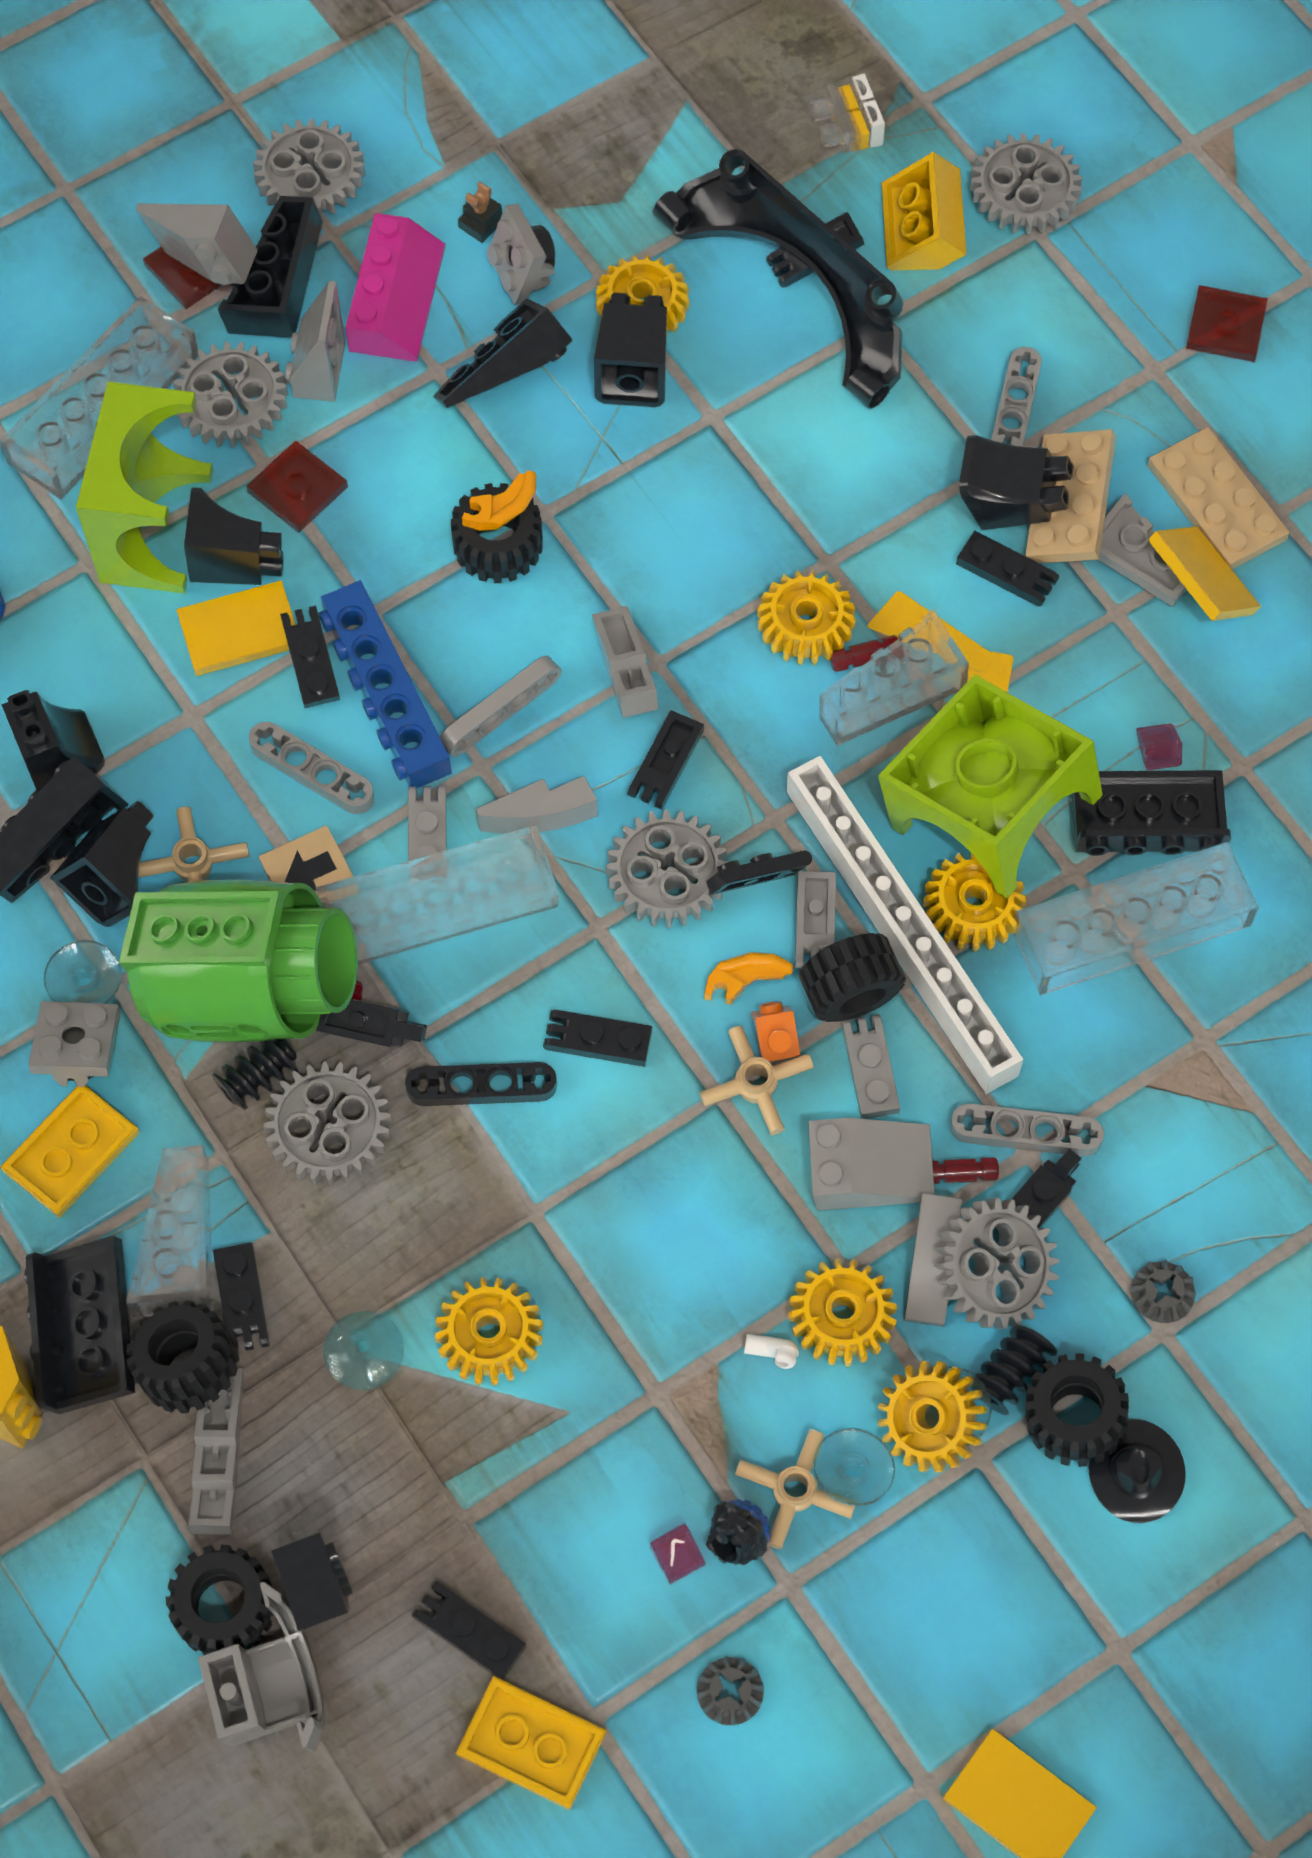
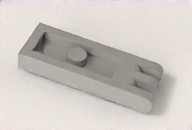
(426, 823)
(814, 913)
(871, 1068)

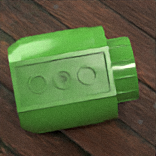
(238, 960)

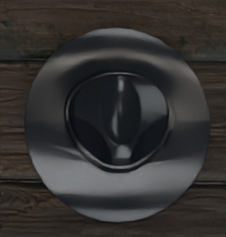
(1141, 1476)

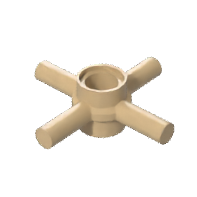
(189, 847)
(756, 1066)
(787, 1503)

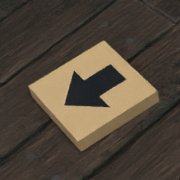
(307, 860)

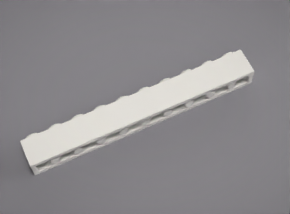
(905, 924)

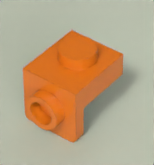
(776, 1031)

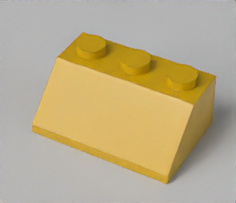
(924, 215)
(18, 1407)

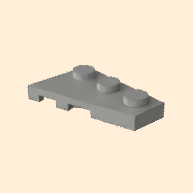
(1129, 552)

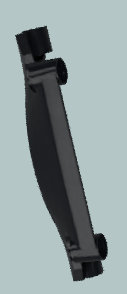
(763, 210)

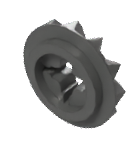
(1168, 1308)
(727, 1710)

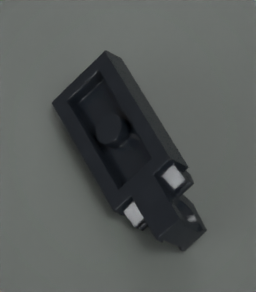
(372, 1024)
(1048, 1187)

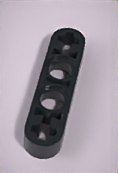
(481, 1091)

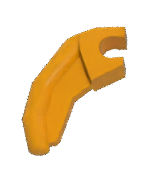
(502, 508)
(743, 970)

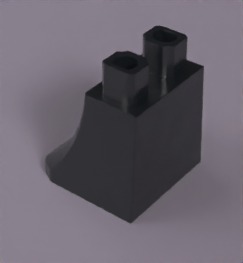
(631, 352)
(1012, 483)
(228, 546)
(50, 735)
(105, 865)

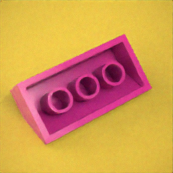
(394, 289)

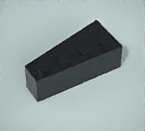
(280, 272)
(51, 825)
(313, 1580)

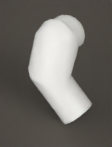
(781, 1349)

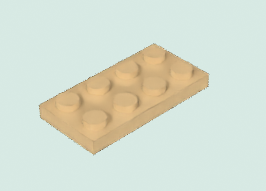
(1218, 498)
(1077, 531)

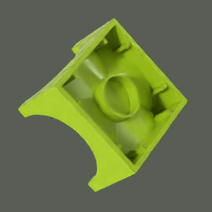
(127, 477)
(989, 775)

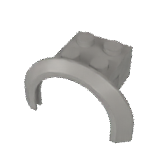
(266, 1685)

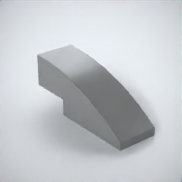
(625, 662)
(540, 807)
(925, 1296)

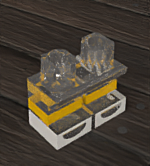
(853, 116)

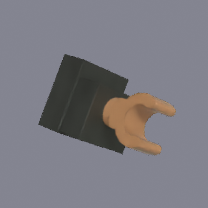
(480, 214)

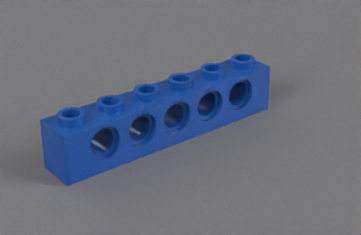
(354, 607)

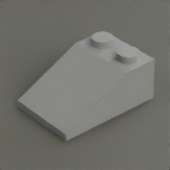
(202, 238)
(318, 349)
(869, 1162)

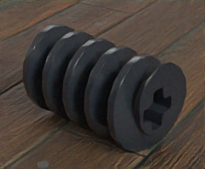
(256, 1071)
(1012, 1363)

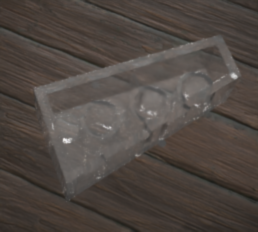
(895, 682)
(176, 1237)

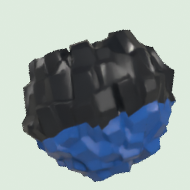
(738, 1532)

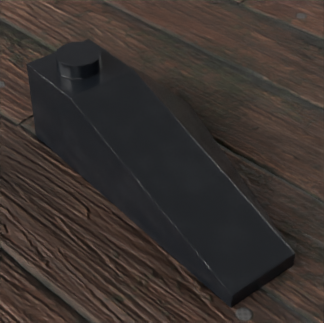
(524, 342)

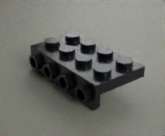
(1153, 813)
(79, 1325)

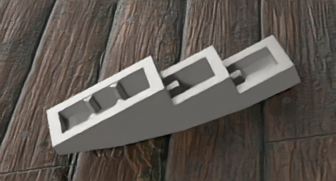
(216, 1461)

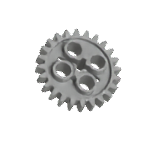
(310, 164)
(1015, 164)
(256, 379)
(651, 894)
(295, 1111)
(977, 1289)

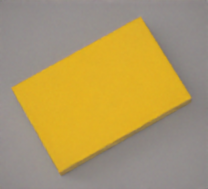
(1204, 573)
(236, 627)
(70, 1150)
(531, 1743)
(1018, 1801)

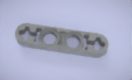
(1017, 408)
(500, 706)
(314, 764)
(1026, 1136)

